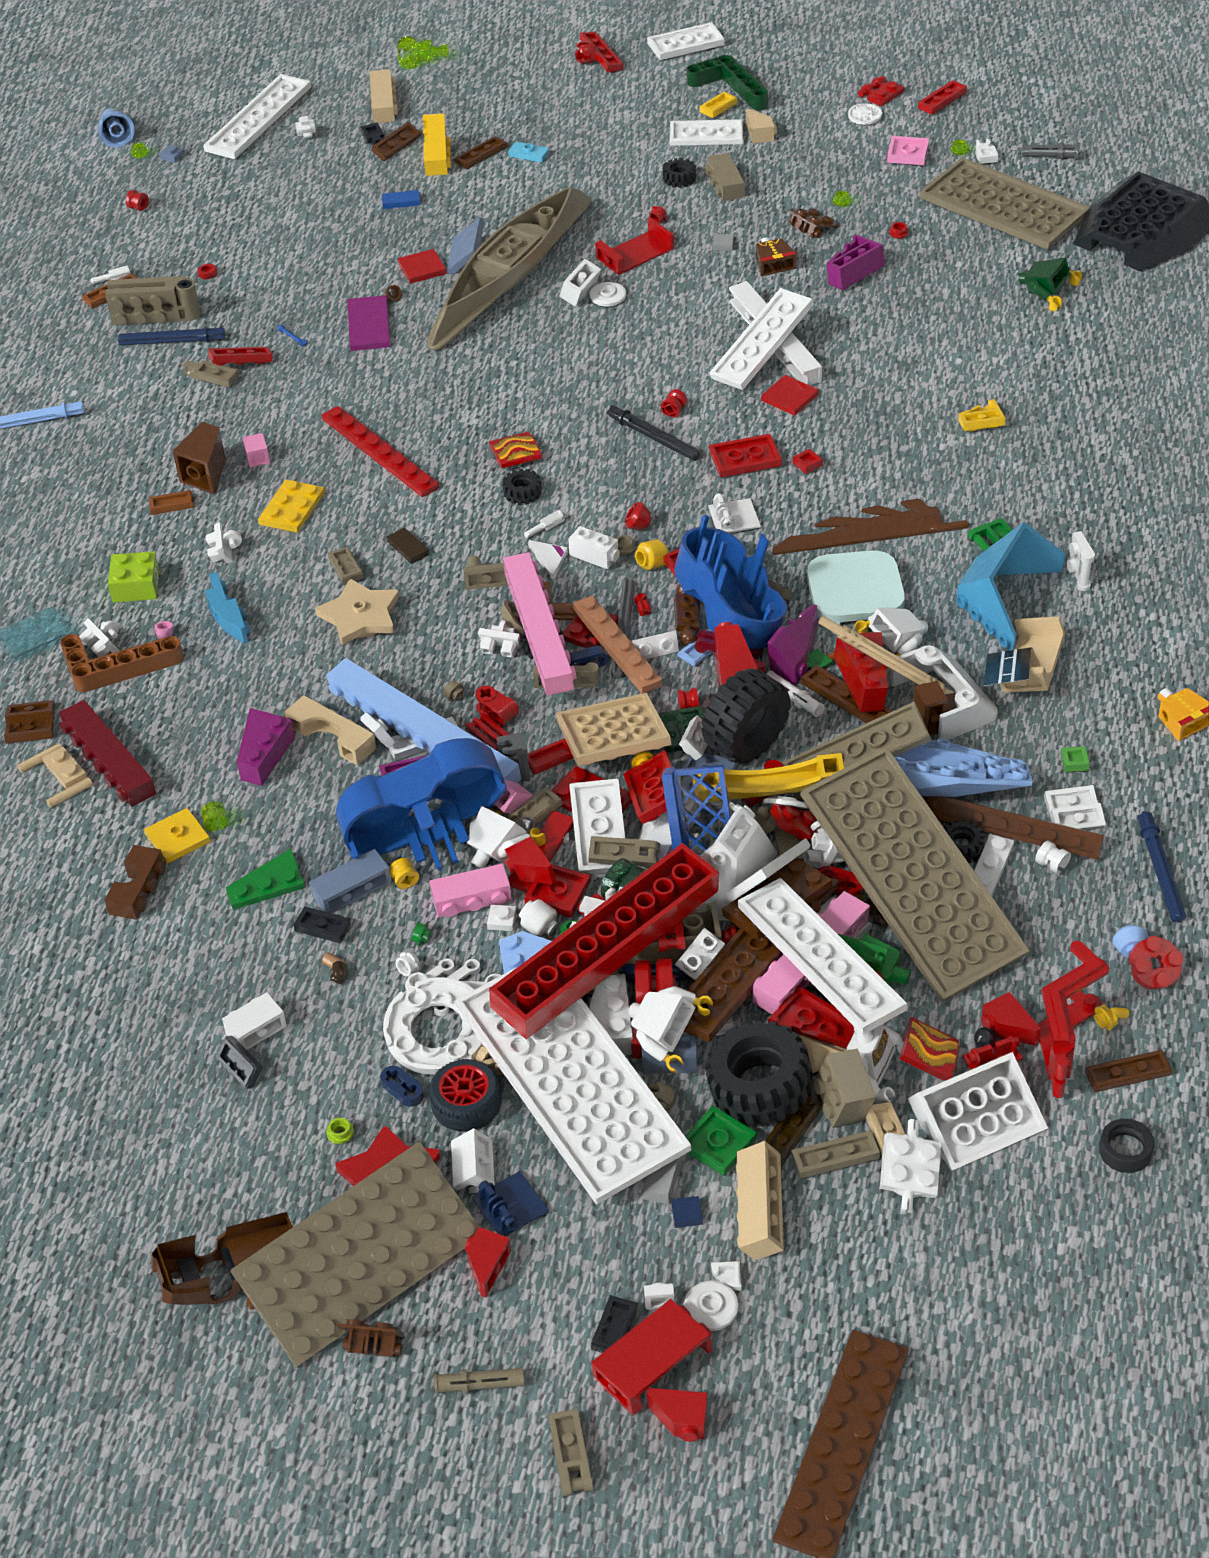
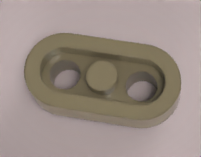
(510, 613)

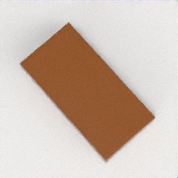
(171, 502)

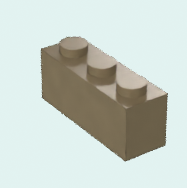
(725, 177)

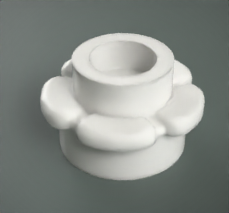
(407, 961)

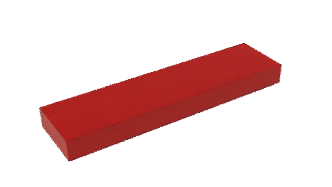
(555, 831)

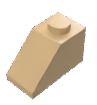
(760, 127)

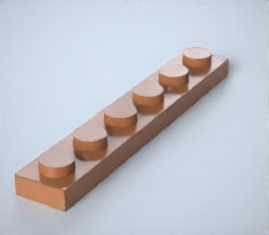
(617, 644)

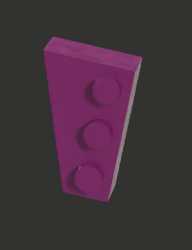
(263, 745)

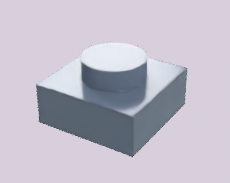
(171, 153)

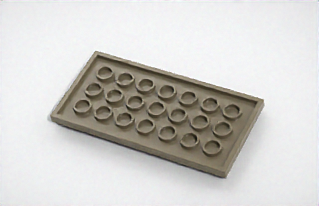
(1004, 203)
(356, 1253)

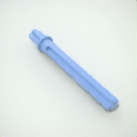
(41, 414)

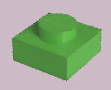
(1075, 759)

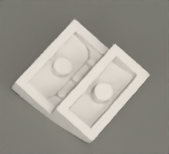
(1075, 807)

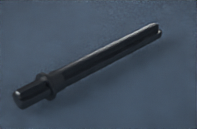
(625, 417)

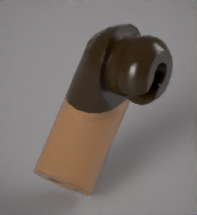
(338, 966)

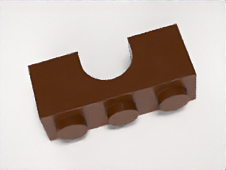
(130, 898)

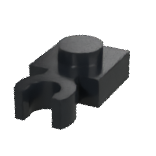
(372, 133)

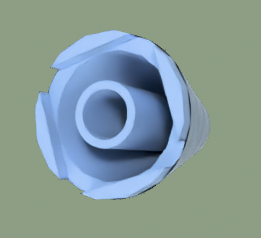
(115, 128)

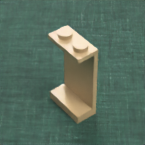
(1046, 639)

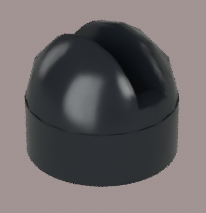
(983, 1037)

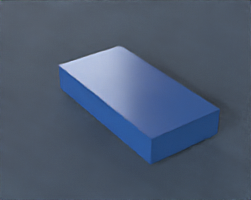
(401, 199)

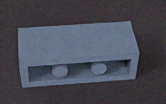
(350, 881)

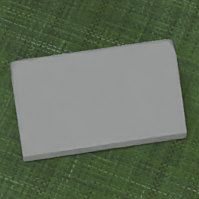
(661, 1183)

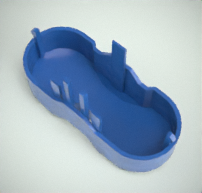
(731, 584)
(377, 807)

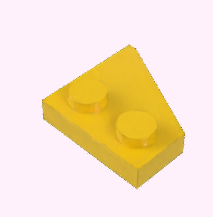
(985, 417)

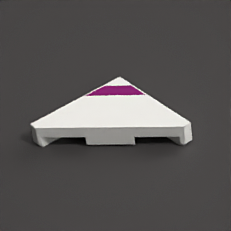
(549, 556)

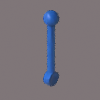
(281, 328)

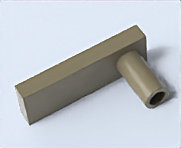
(483, 576)

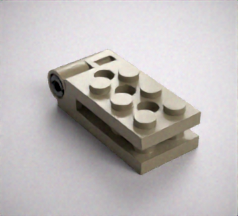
(152, 300)

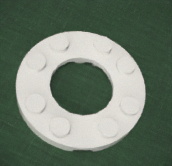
(402, 1014)

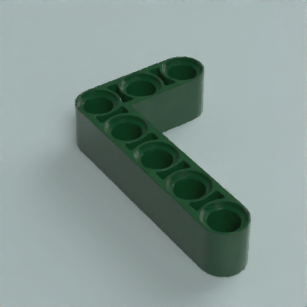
(734, 74)

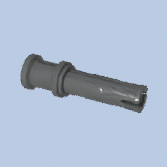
(1061, 150)

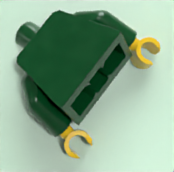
(1047, 278)

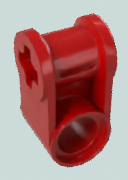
(495, 705)

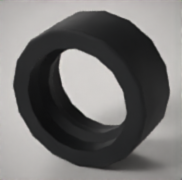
(1120, 1162)

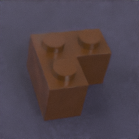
(932, 703)

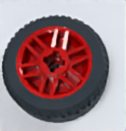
(465, 1095)

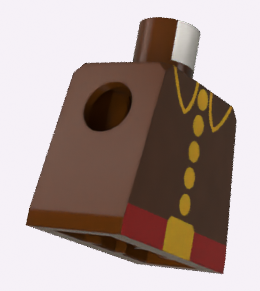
(774, 256)

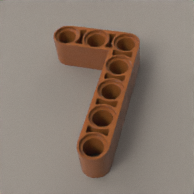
(118, 666)

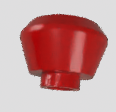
(638, 517)

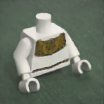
(876, 1053)

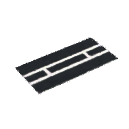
(1007, 666)

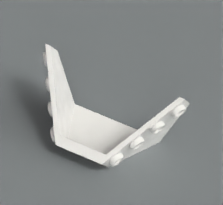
(737, 852)

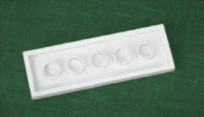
(761, 339)

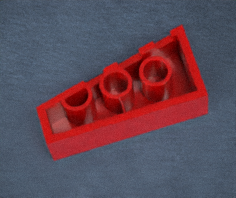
(863, 674)

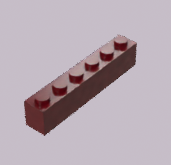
(107, 753)

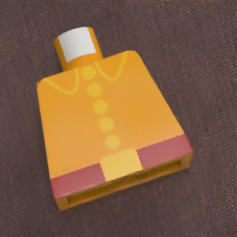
(1183, 712)

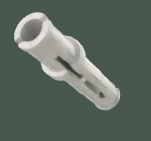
(812, 705)

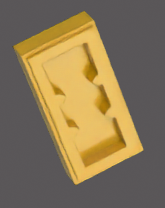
(718, 104)

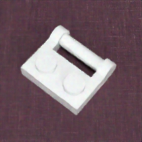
(1080, 560)

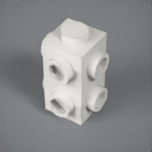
(593, 547)

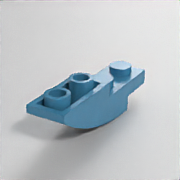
(226, 610)

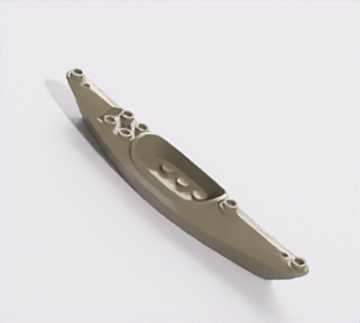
(505, 261)

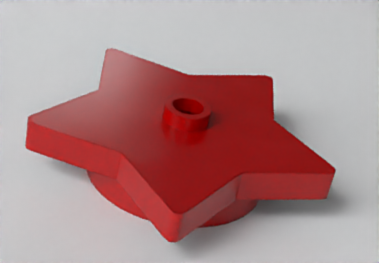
(382, 1150)

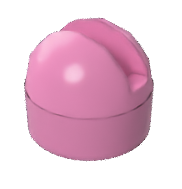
(164, 629)

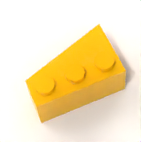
(436, 145)

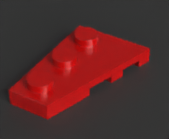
(814, 1018)

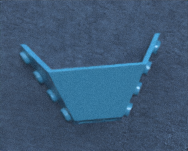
(1016, 553)

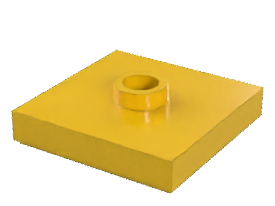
(177, 835)

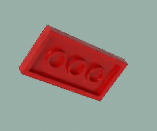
(647, 788)

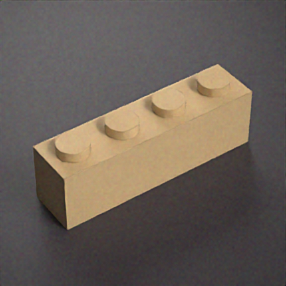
(383, 96)
(759, 1201)

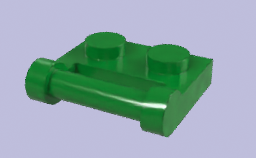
(994, 531)

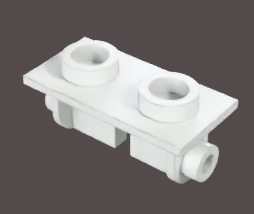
(657, 645)

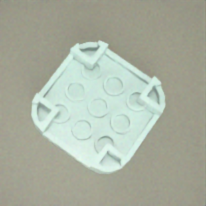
(854, 584)

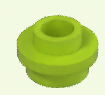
(336, 1125)

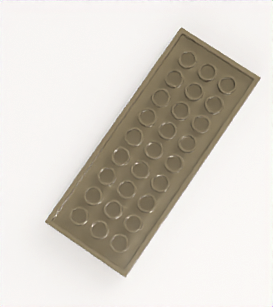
(914, 874)

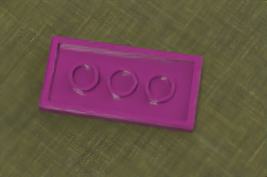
(368, 323)

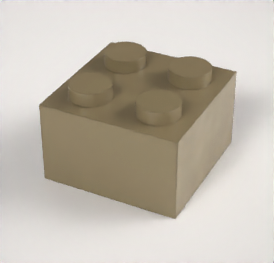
(844, 1088)

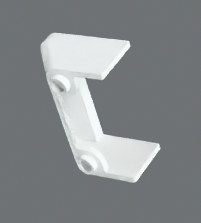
(973, 704)

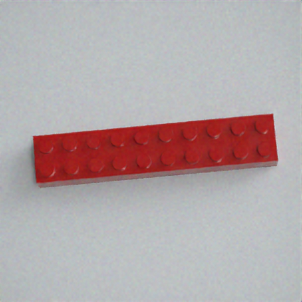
(603, 941)

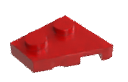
(794, 821)

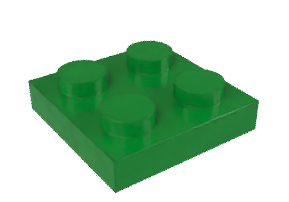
(718, 1139)

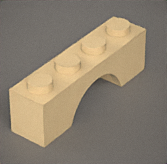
(310, 717)

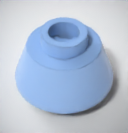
(1127, 937)

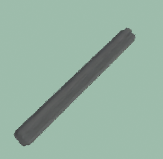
(624, 618)

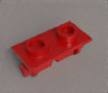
(987, 1053)

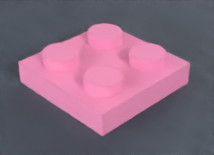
(907, 150)

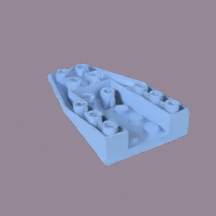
(957, 770)

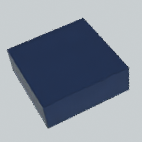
(686, 1212)

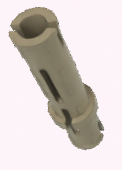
(443, 1383)

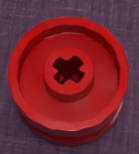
(652, 983)

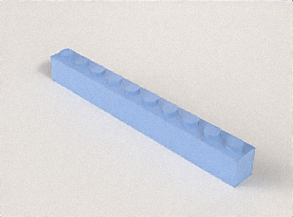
(402, 712)

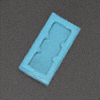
(528, 151)

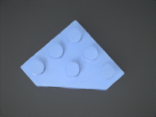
(519, 948)

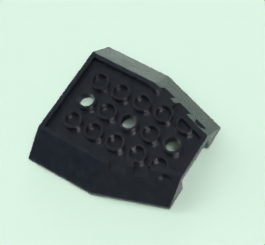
(1145, 220)

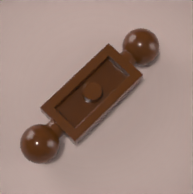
(686, 616)

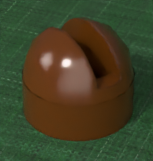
(396, 291)

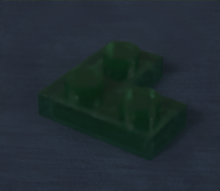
(677, 723)

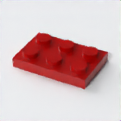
(745, 455)
(580, 775)

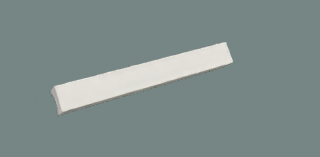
(791, 351)

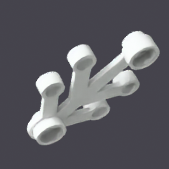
(459, 975)

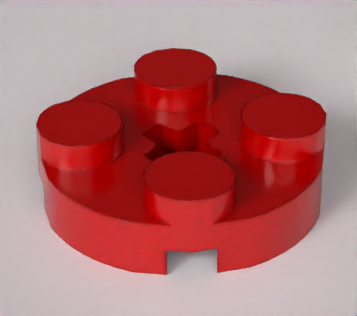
(1169, 959)

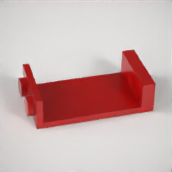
(637, 250)
(649, 1353)

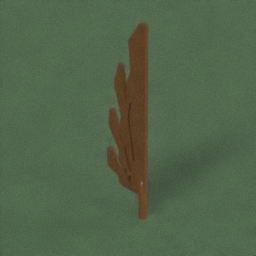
(889, 525)

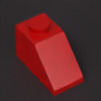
(529, 862)
(1008, 1017)
(486, 1257)
(680, 1411)

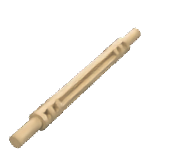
(880, 654)

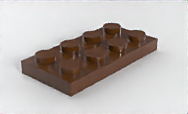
(798, 875)

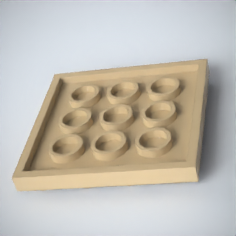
(613, 729)

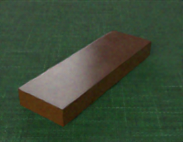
(396, 141)
(480, 152)
(1128, 1071)

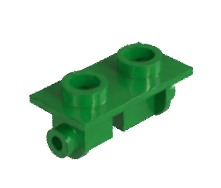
(872, 954)

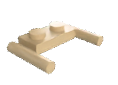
(64, 769)

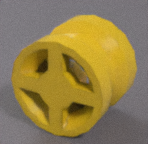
(404, 873)

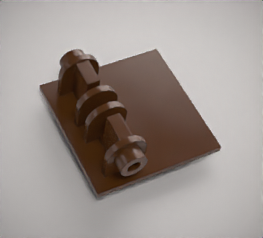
(810, 221)
(381, 1332)

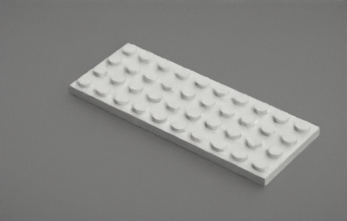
(581, 1094)

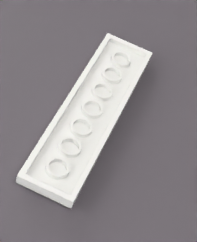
(257, 116)
(822, 956)

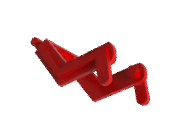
(1057, 1030)

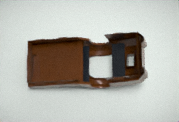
(178, 1259)

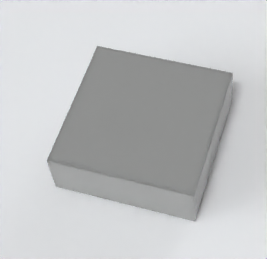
(723, 242)

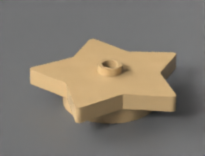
(359, 611)

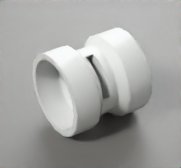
(1052, 856)

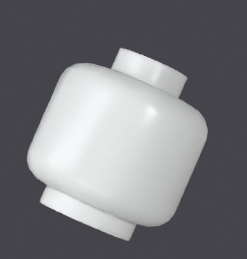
(538, 918)

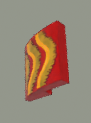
(515, 449)
(929, 1049)

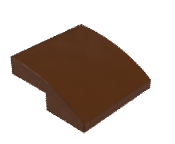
(29, 721)

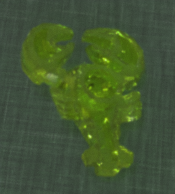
(420, 51)

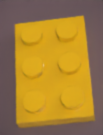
(291, 505)

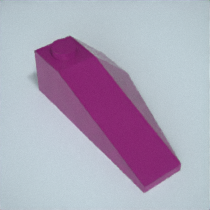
(792, 645)

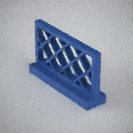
(675, 803)

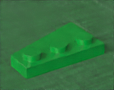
(266, 882)

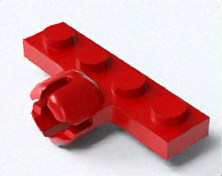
(594, 48)

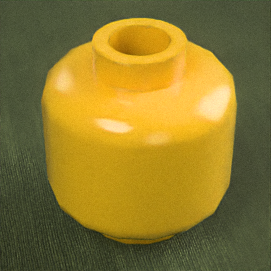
(650, 554)

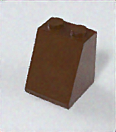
(201, 458)

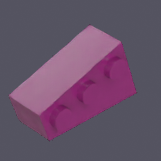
(855, 262)

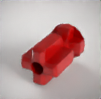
(643, 604)

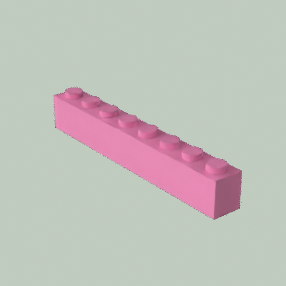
(538, 624)

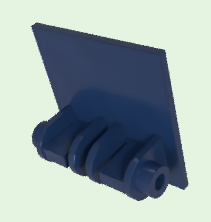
(509, 1203)

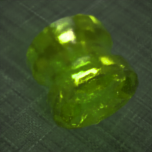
(214, 816)

